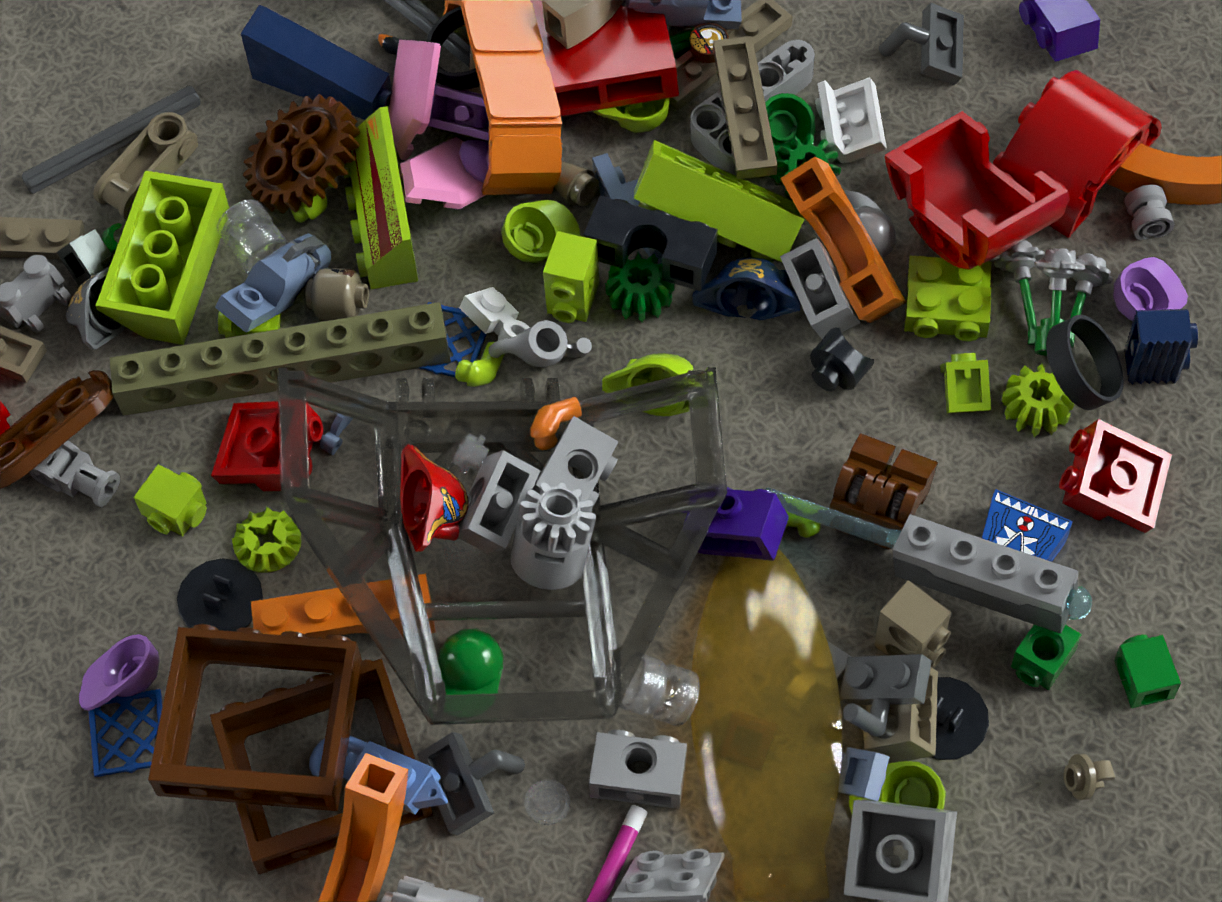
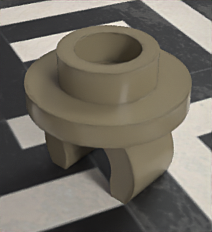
(1085, 776)

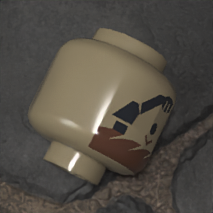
(336, 294)

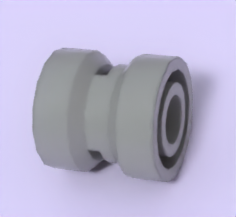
(1148, 209)

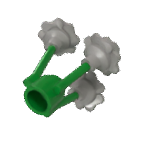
(1058, 265)

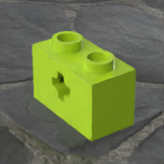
(571, 277)

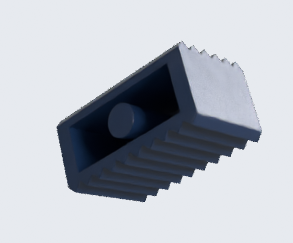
(1159, 345)

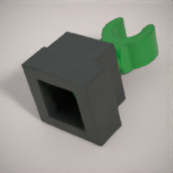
(87, 252)

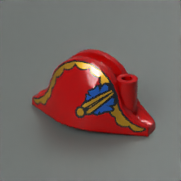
(430, 499)

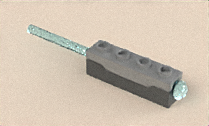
(966, 566)

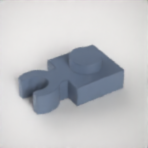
(862, 773)

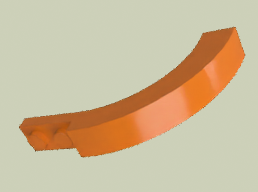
(1182, 177)
(367, 831)

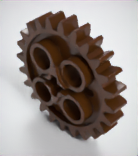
(301, 154)

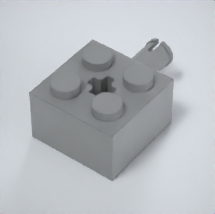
(879, 874)

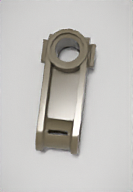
(148, 152)

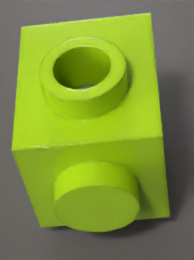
(171, 501)

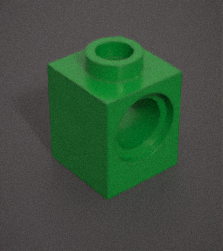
(1147, 670)
(1044, 672)

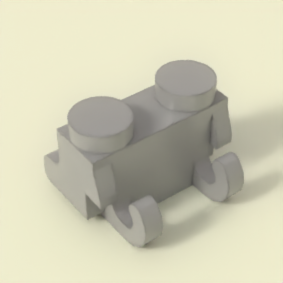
(32, 293)

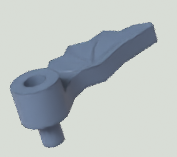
(330, 441)

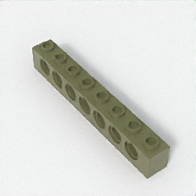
(250, 362)

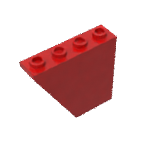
(615, 66)

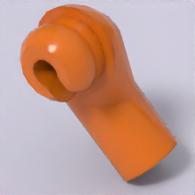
(549, 419)

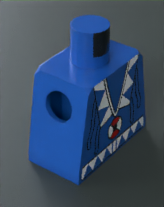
(1025, 527)

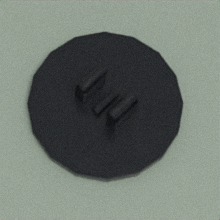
(219, 595)
(960, 719)

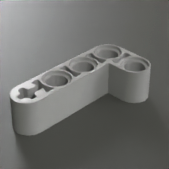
(782, 71)

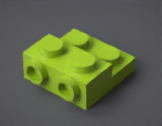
(947, 299)

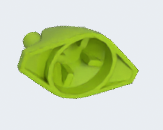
(646, 370)

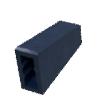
(309, 65)

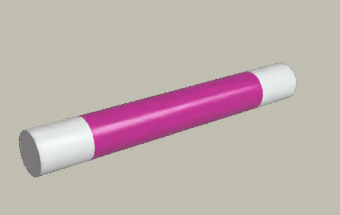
(617, 854)

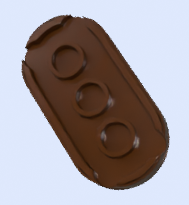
(52, 424)

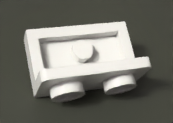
(851, 120)

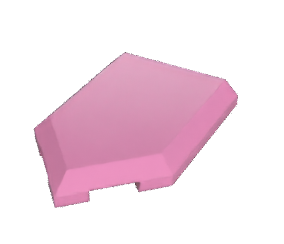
(412, 92)
(440, 177)

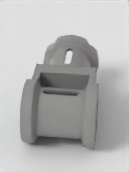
(73, 471)

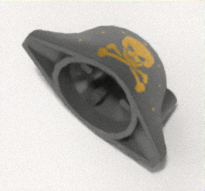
(82, 313)

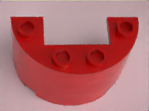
(1077, 138)
(962, 200)

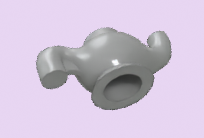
(541, 345)

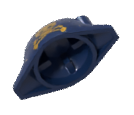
(749, 283)

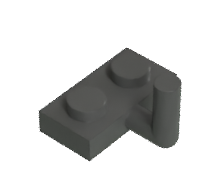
(939, 39)
(882, 683)
(462, 779)

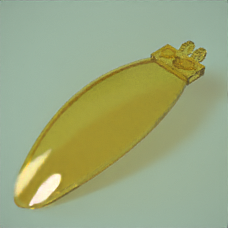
(768, 729)

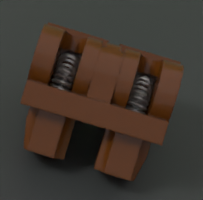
(878, 491)

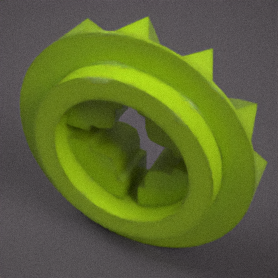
(271, 555)

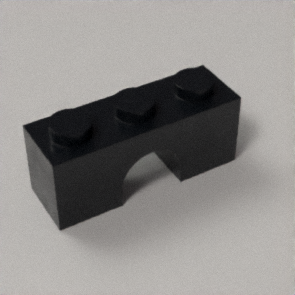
(685, 245)

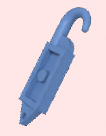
(422, 783)

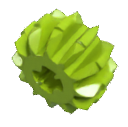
(1022, 403)

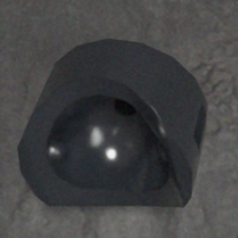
(838, 362)

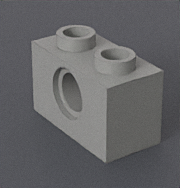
(818, 288)
(580, 448)
(496, 501)
(657, 787)

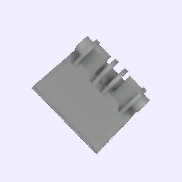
(670, 877)

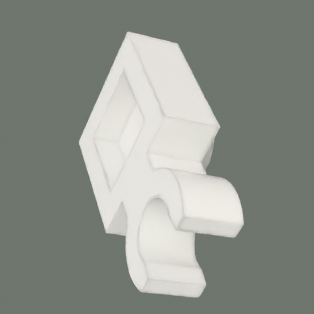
(493, 313)

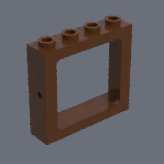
(251, 648)
(282, 706)

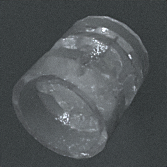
(249, 233)
(662, 691)

